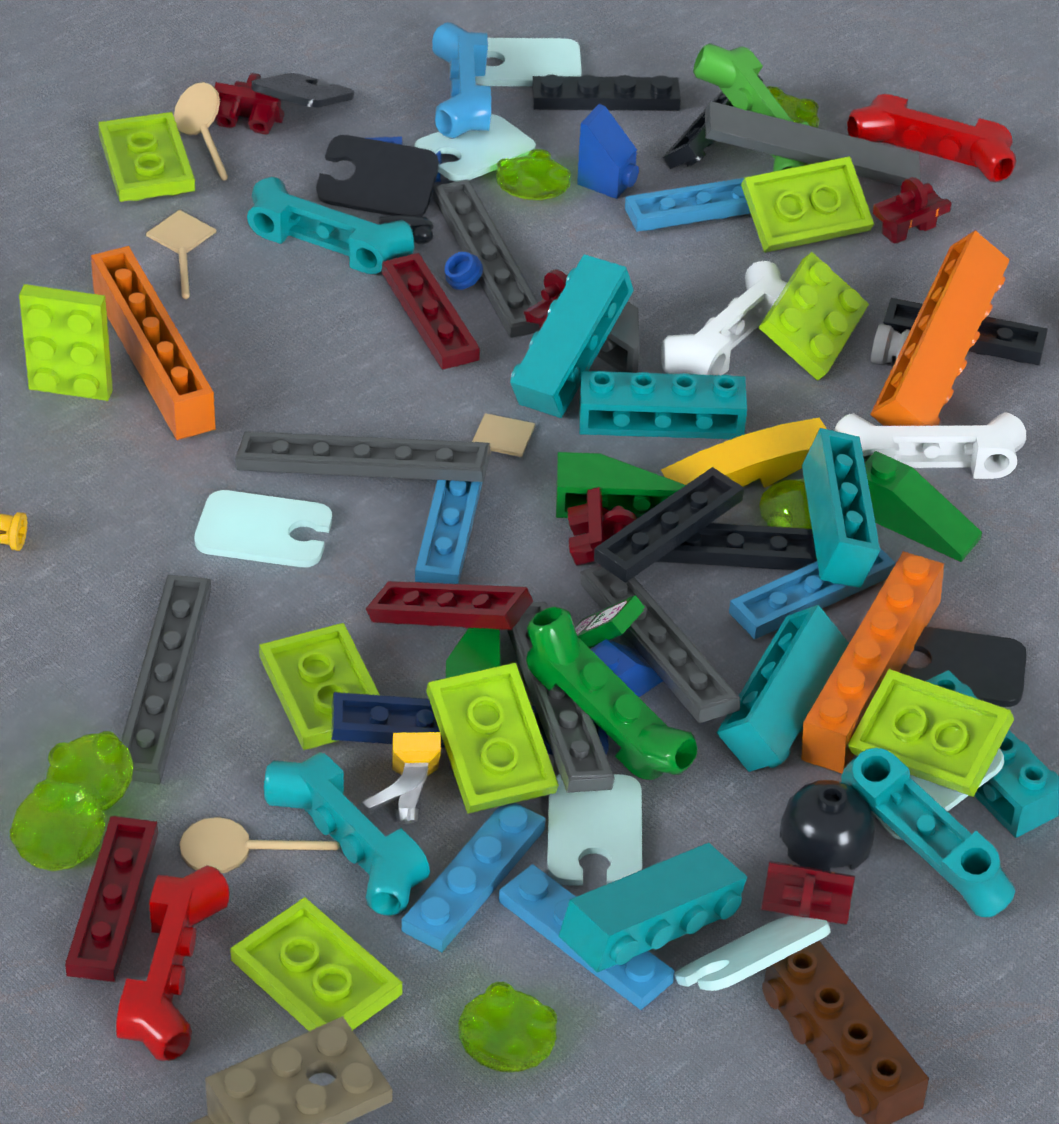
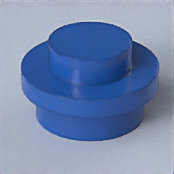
(463, 270)

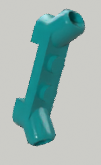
(366, 243)
(957, 855)
(392, 861)

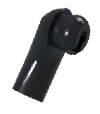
(420, 226)

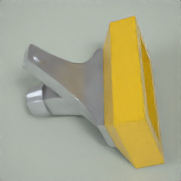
(414, 759)

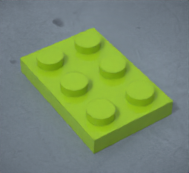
(146, 156)
(807, 204)
(814, 316)
(66, 342)
(308, 672)
(933, 731)
(492, 738)
(315, 968)

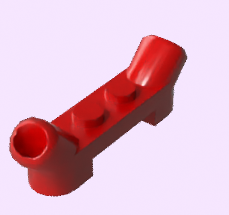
(893, 123)
(147, 1005)

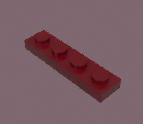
(430, 311)
(450, 605)
(112, 899)

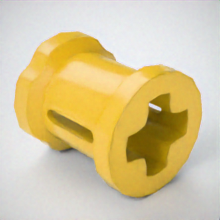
(13, 530)

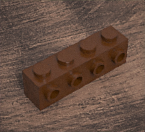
(845, 1036)

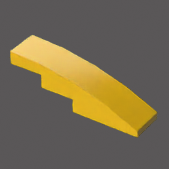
(753, 456)

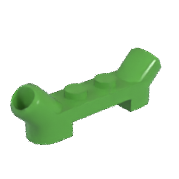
(736, 75)

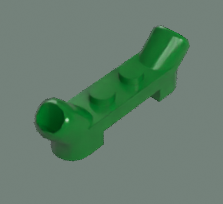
(566, 661)

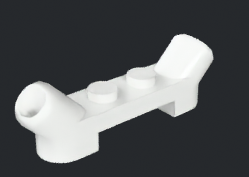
(711, 347)
(984, 448)

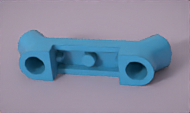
(469, 103)

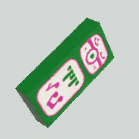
(609, 622)

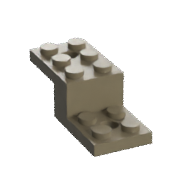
(277, 1085)

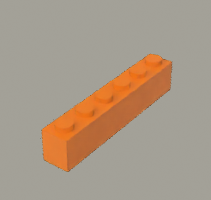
(942, 334)
(154, 343)
(879, 644)

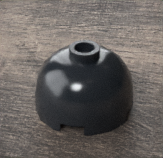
(827, 826)

